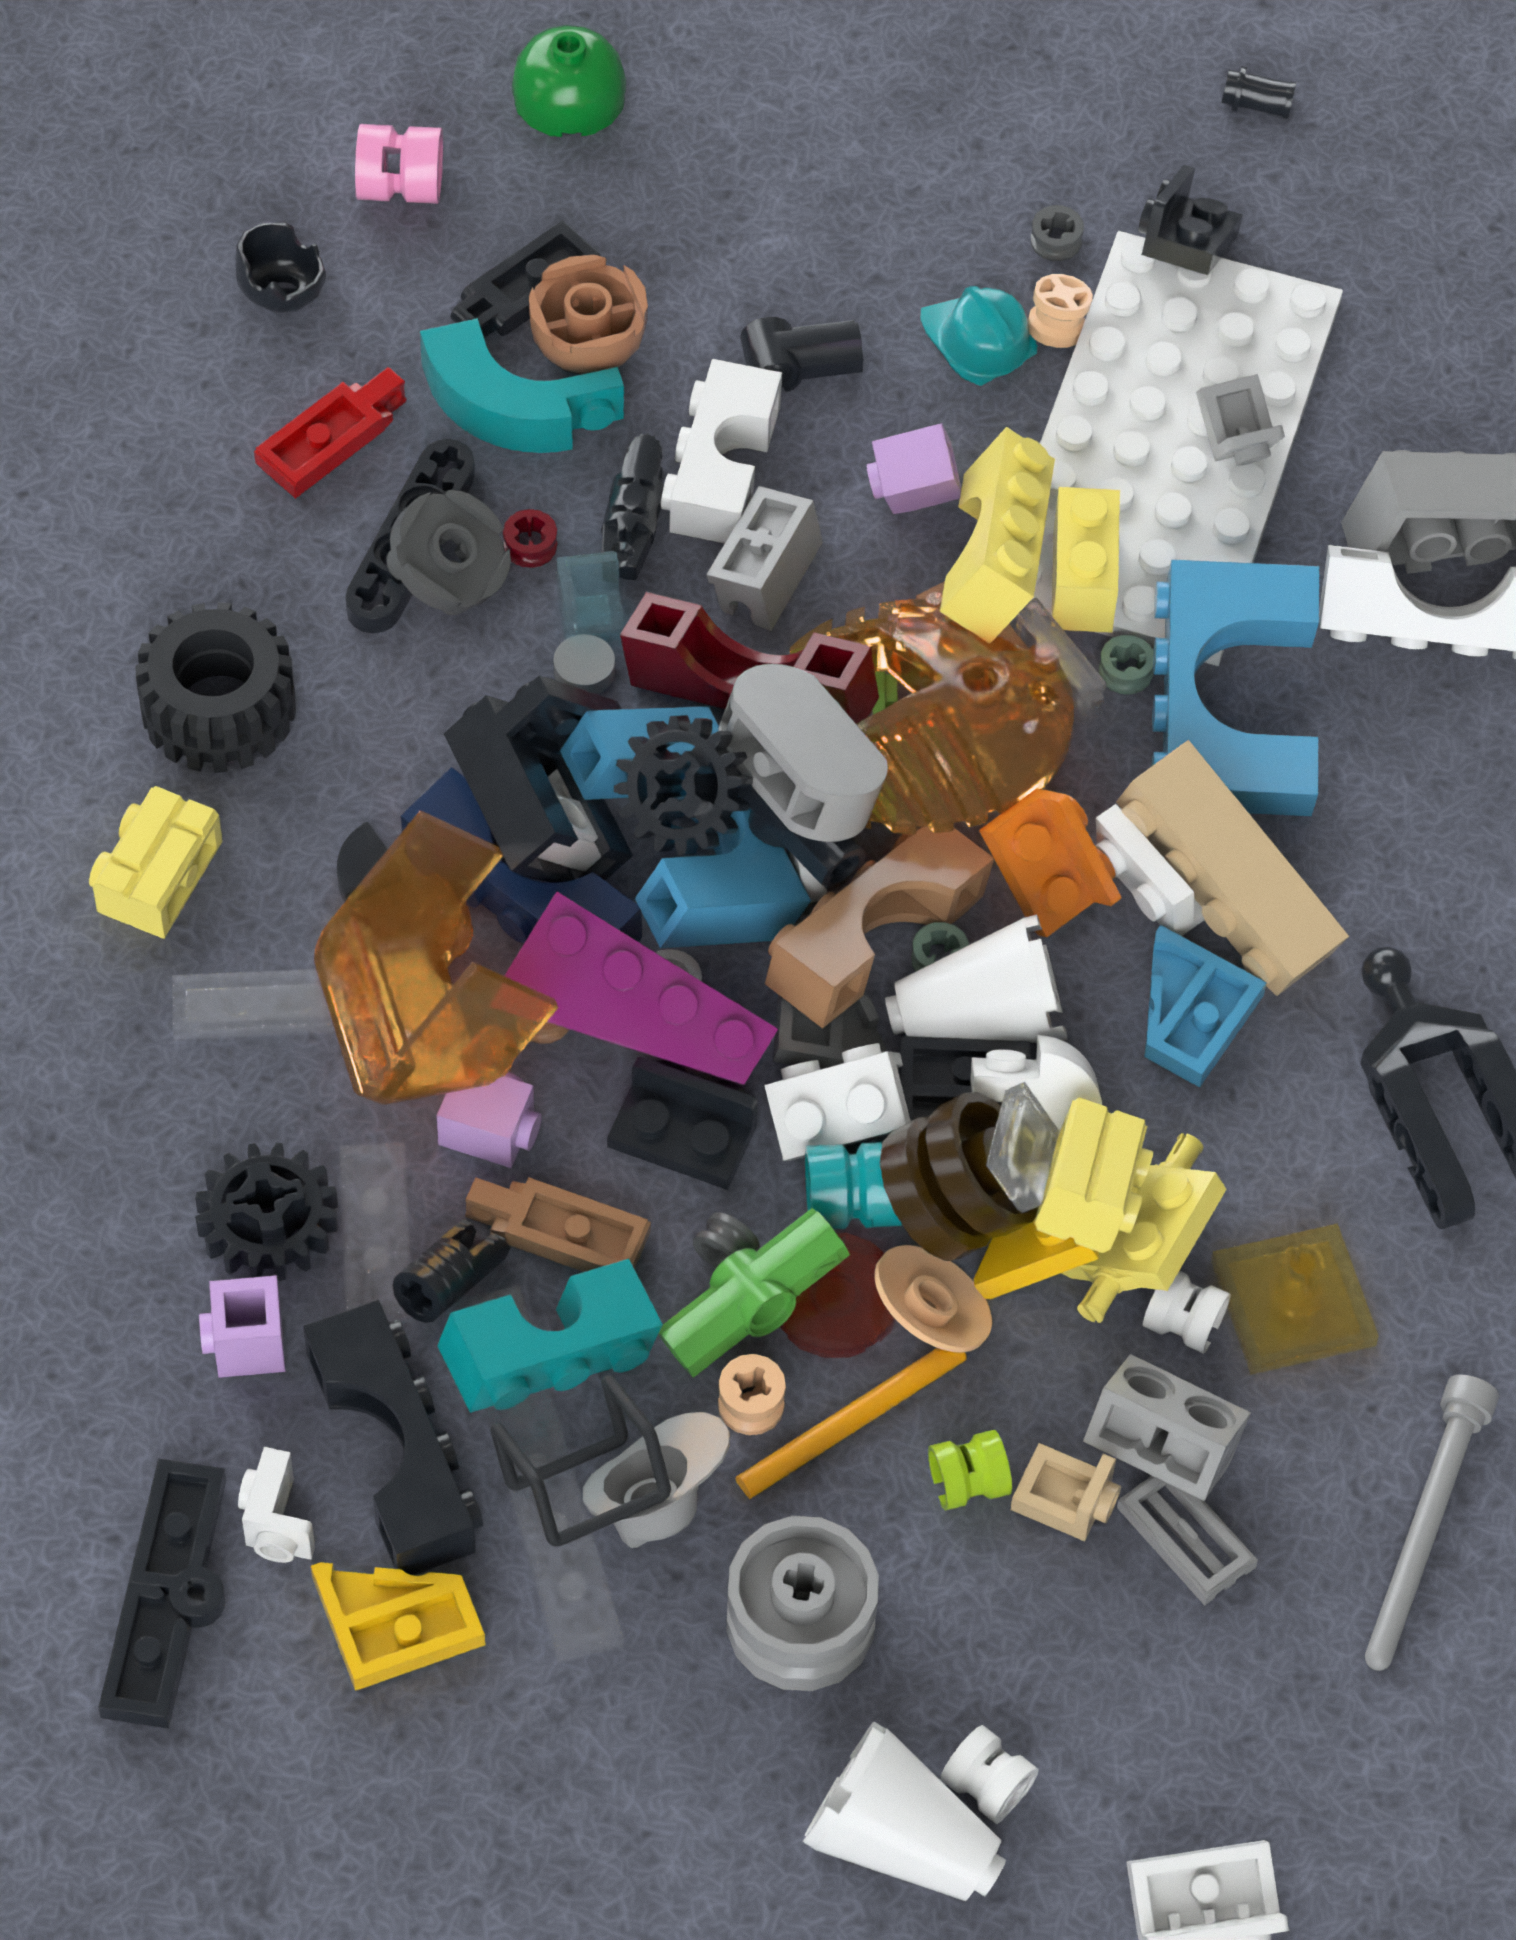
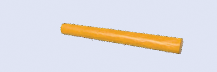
(847, 1420)

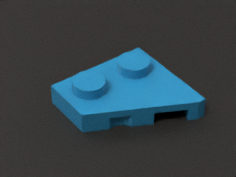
(1195, 1006)

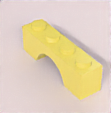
(1000, 564)

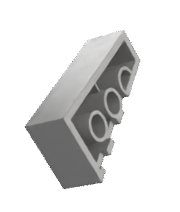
(1436, 507)

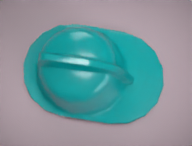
(980, 333)

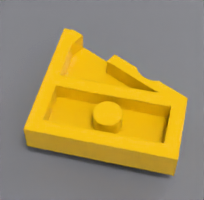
(396, 1620)

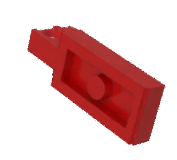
(330, 432)

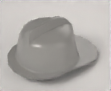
(691, 1450)

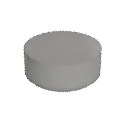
(585, 663)

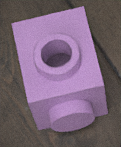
(915, 469)
(490, 1120)
(244, 1327)

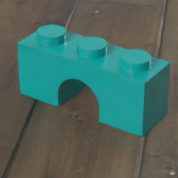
(505, 1359)

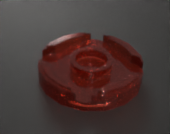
(843, 1308)

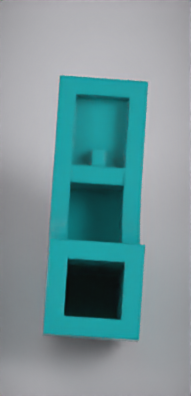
(510, 408)

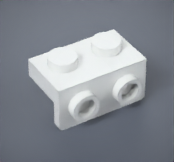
(1146, 873)
(838, 1102)
(1207, 1894)

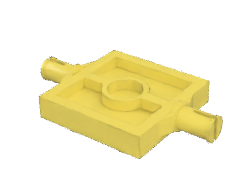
(1169, 1222)

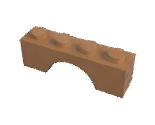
(826, 957)

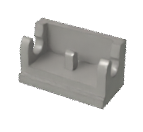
(766, 555)

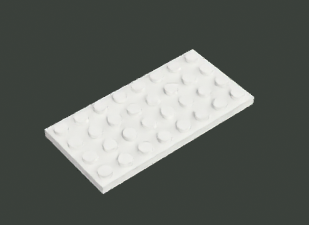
(1135, 419)

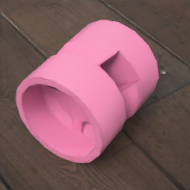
(419, 163)

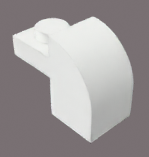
(1054, 1077)

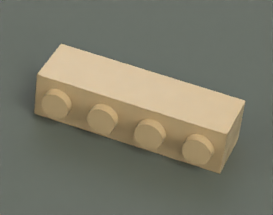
(1232, 868)

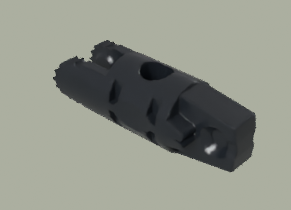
(634, 506)

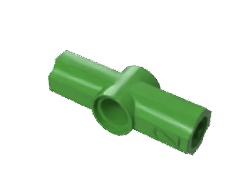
(753, 1292)

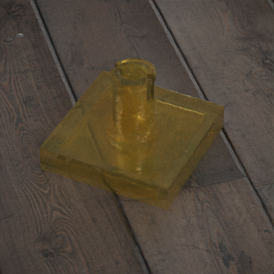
(1294, 1298)

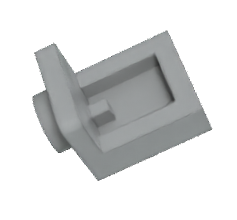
(1238, 420)

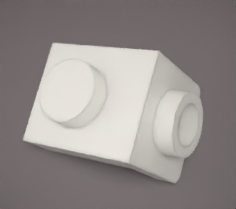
(264, 1499)

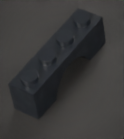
(364, 1370)

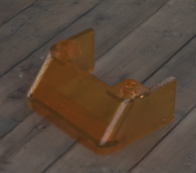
(388, 977)

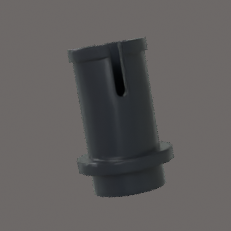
(1258, 93)

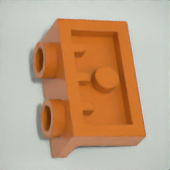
(1050, 859)

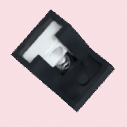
(527, 789)

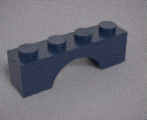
(511, 897)

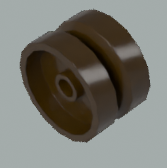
(941, 1179)

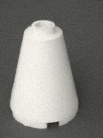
(983, 991)
(904, 1822)

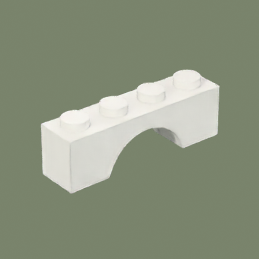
(1367, 597)

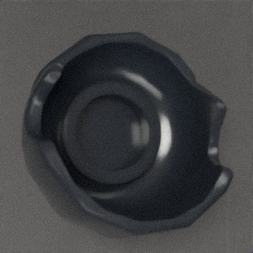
(272, 256)

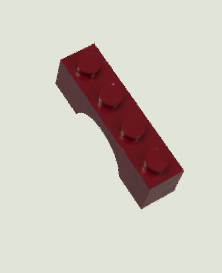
(683, 654)

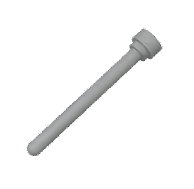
(1466, 1407)

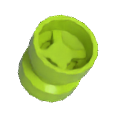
(970, 1469)

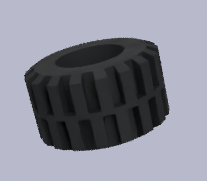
(224, 725)

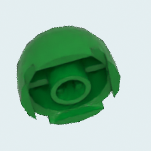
(569, 82)

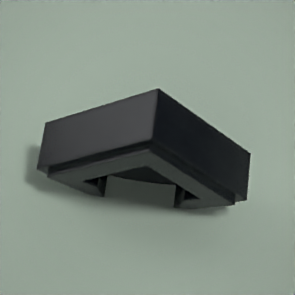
(357, 858)

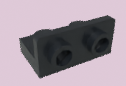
(1185, 229)
(684, 1122)

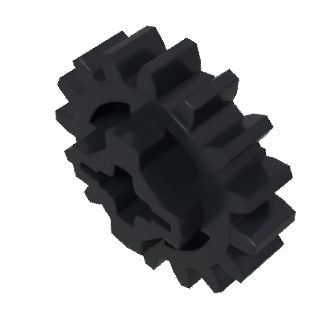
(656, 784)
(233, 1212)

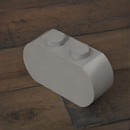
(803, 752)

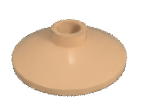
(933, 1299)

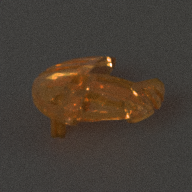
(979, 718)

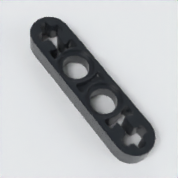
(372, 569)

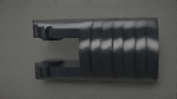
(447, 1271)

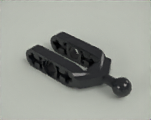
(1418, 1034)

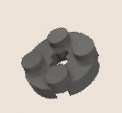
(427, 572)

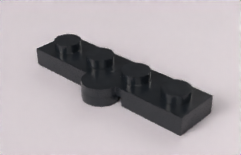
(165, 1594)

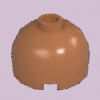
(588, 314)

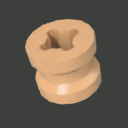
(1059, 310)
(754, 1410)

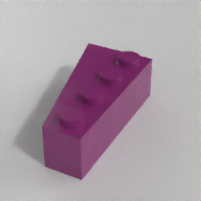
(634, 996)

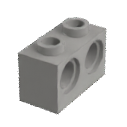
(1166, 1427)

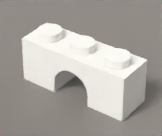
(731, 412)

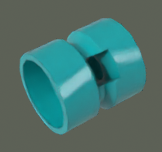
(848, 1186)

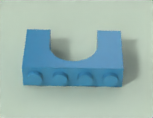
(1223, 607)
(695, 900)

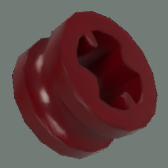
(530, 521)

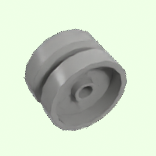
(802, 1603)

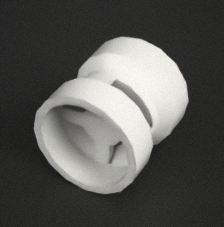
(1170, 1311)
(989, 1774)

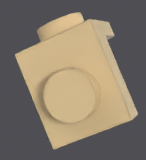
(1066, 1491)

